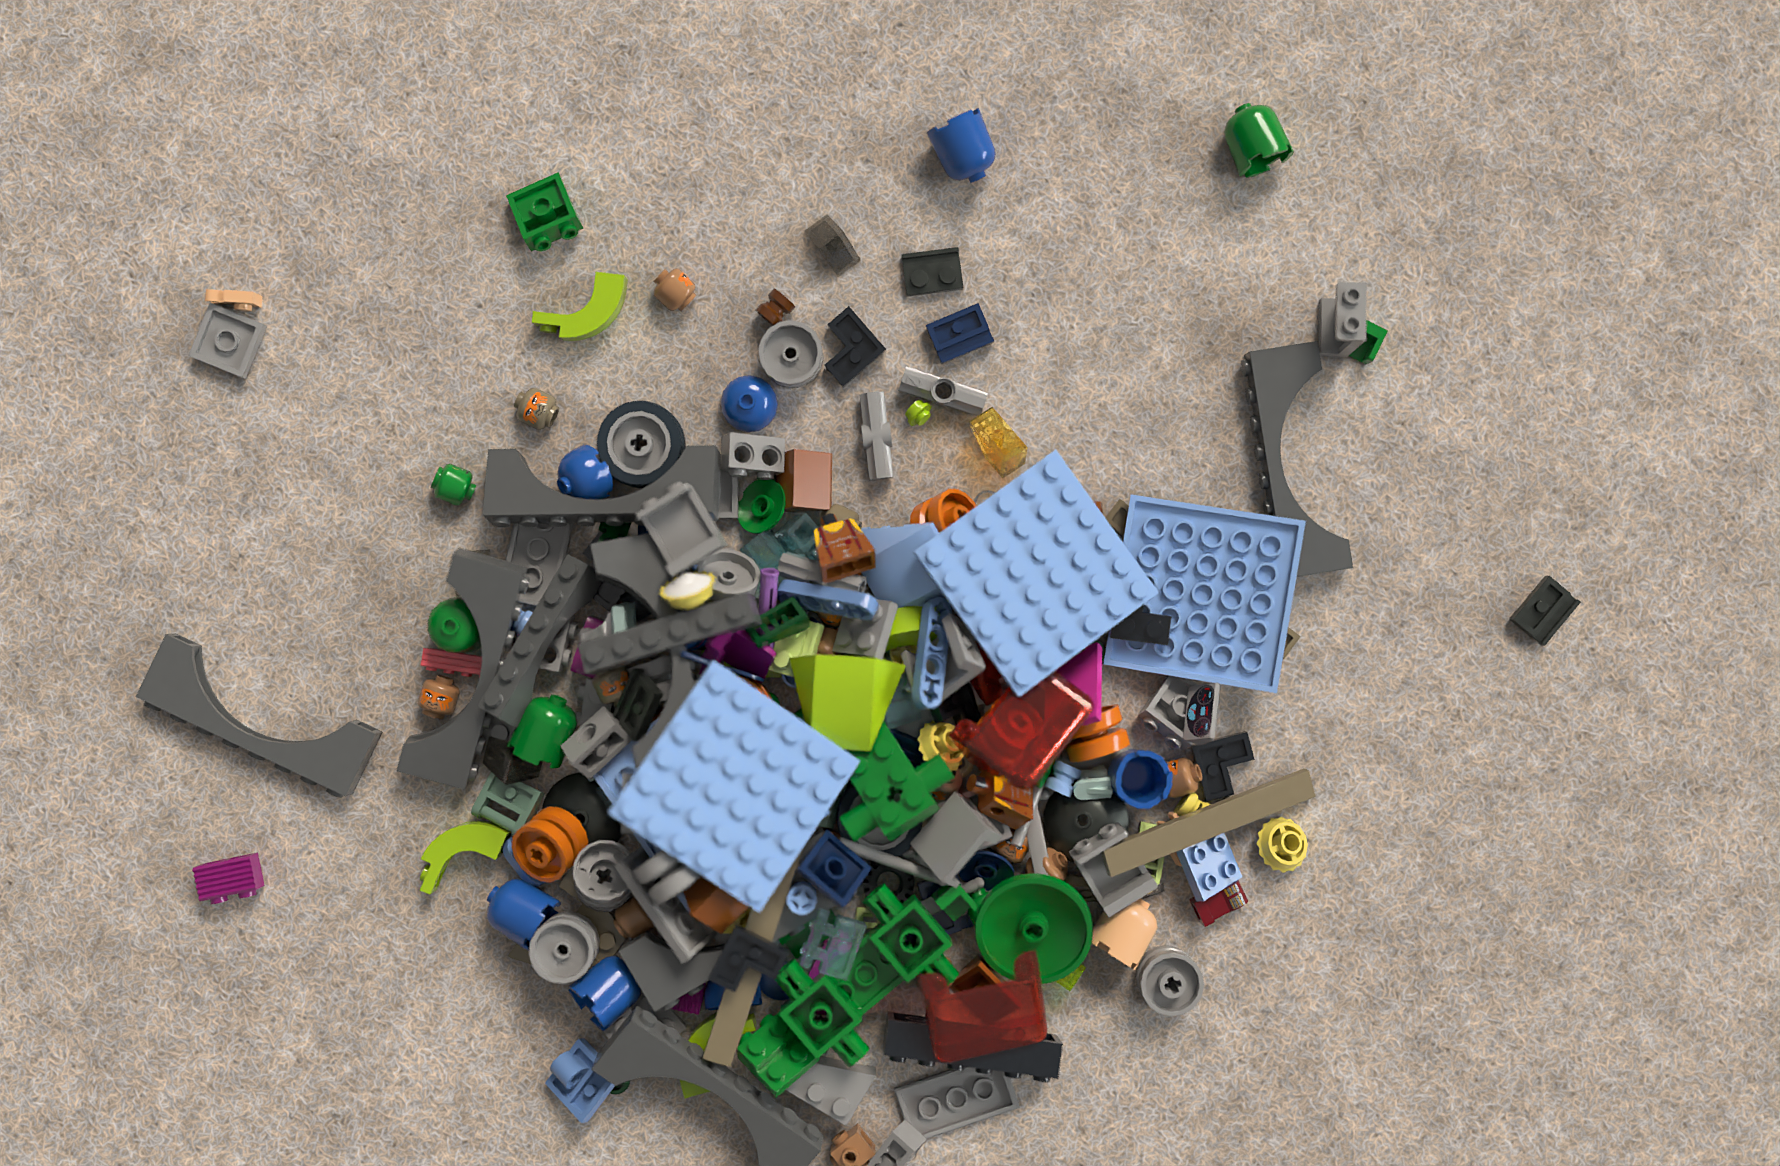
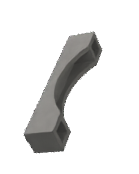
(669, 632)
(514, 682)

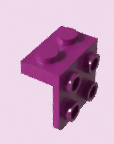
(739, 652)

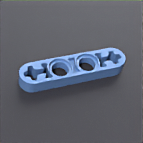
(828, 599)
(927, 651)

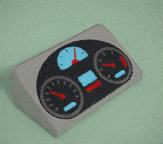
(1201, 713)

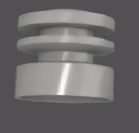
(599, 861)

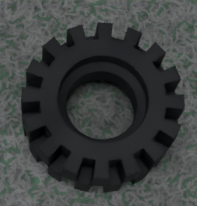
(906, 881)

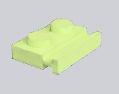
(797, 645)

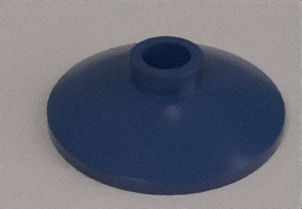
(989, 867)

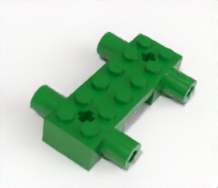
(881, 776)
(878, 968)

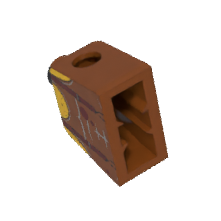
(842, 549)
(1002, 800)

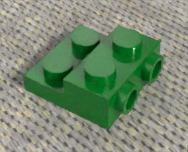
(544, 213)
(775, 1054)

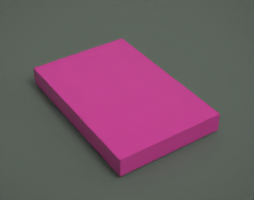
(1086, 674)

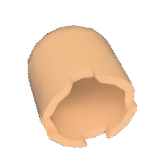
(1126, 933)

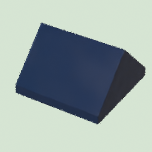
(833, 869)

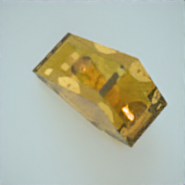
(998, 442)

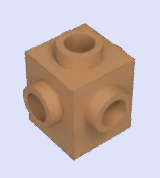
(852, 1148)

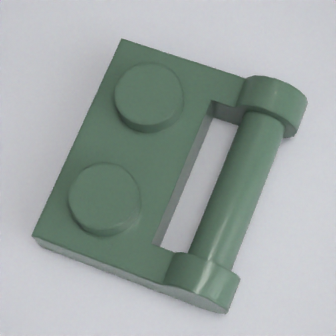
(516, 797)

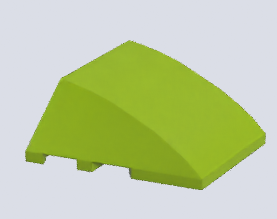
(845, 696)

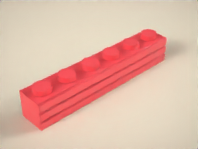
(451, 662)

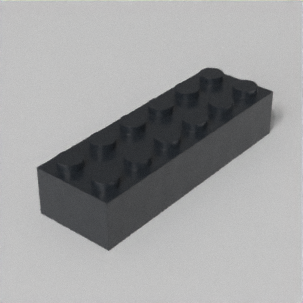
(909, 1038)

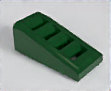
(790, 627)

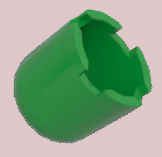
(1256, 139)
(453, 627)
(543, 730)

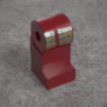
(1221, 903)

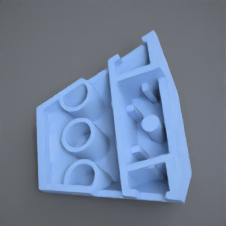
(898, 572)

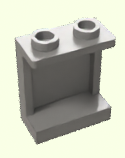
(1342, 320)
(681, 528)
(962, 657)
(953, 838)
(1116, 891)

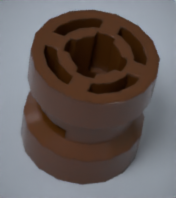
(774, 310)

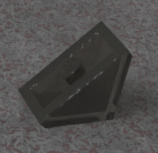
(833, 245)
(506, 765)

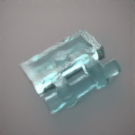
(841, 946)

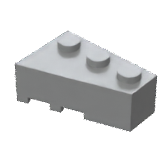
(834, 1087)

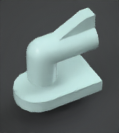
(1093, 784)

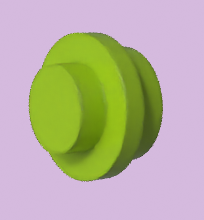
(918, 413)

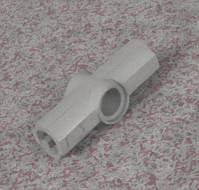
(924, 385)
(876, 435)
(807, 570)

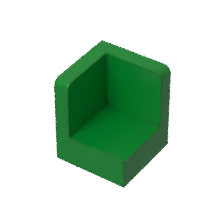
(1368, 350)
(954, 901)

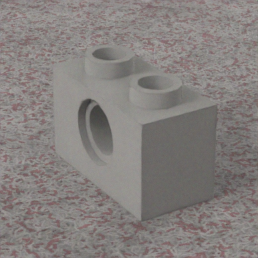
(596, 743)

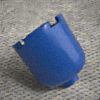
(964, 146)
(1140, 778)
(519, 910)
(606, 991)

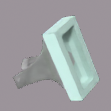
(619, 619)

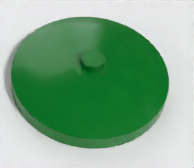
(1036, 915)

